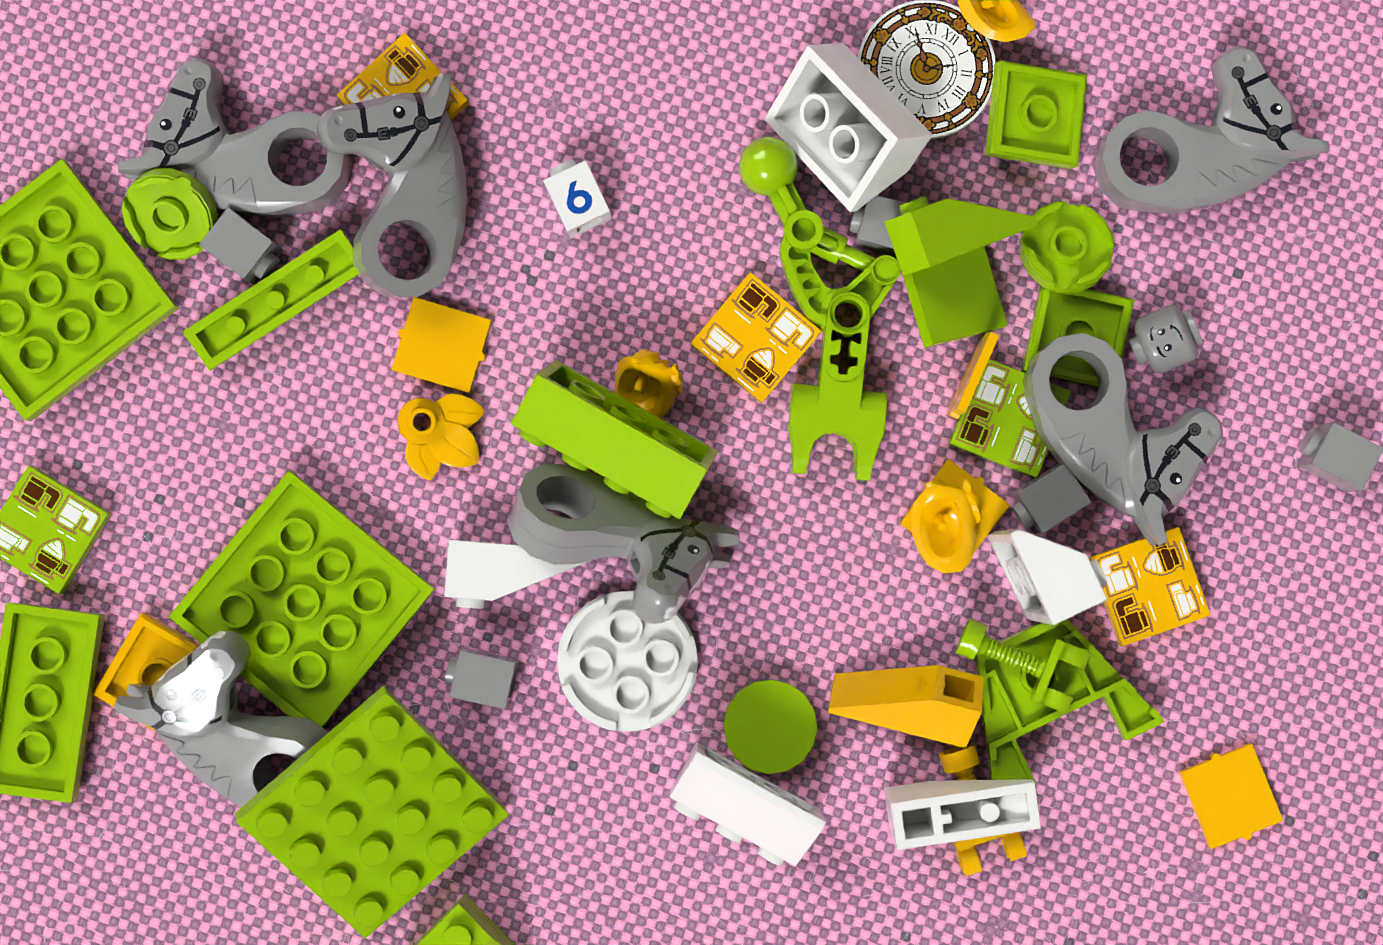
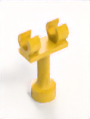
(961, 763)

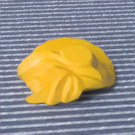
(998, 18)
(648, 381)
(945, 525)

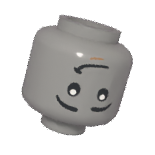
(1166, 339)

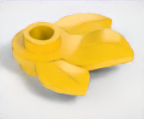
(446, 436)

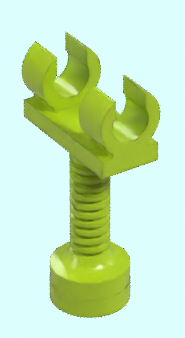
(976, 641)

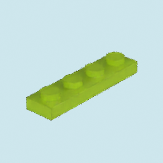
(273, 301)

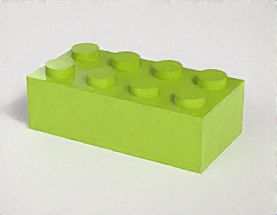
(614, 439)

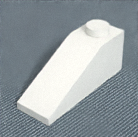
(492, 571)
(959, 810)

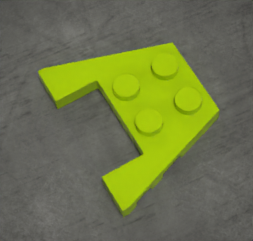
(1011, 713)

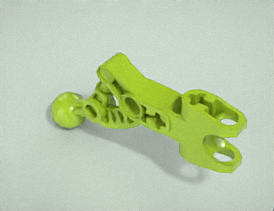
(837, 401)

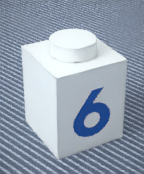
(577, 197)

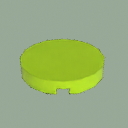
(169, 213)
(1067, 248)
(770, 726)

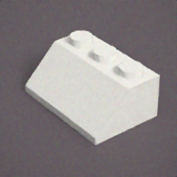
(846, 124)
(1048, 577)
(746, 806)

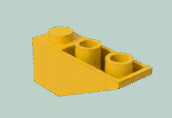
(913, 700)

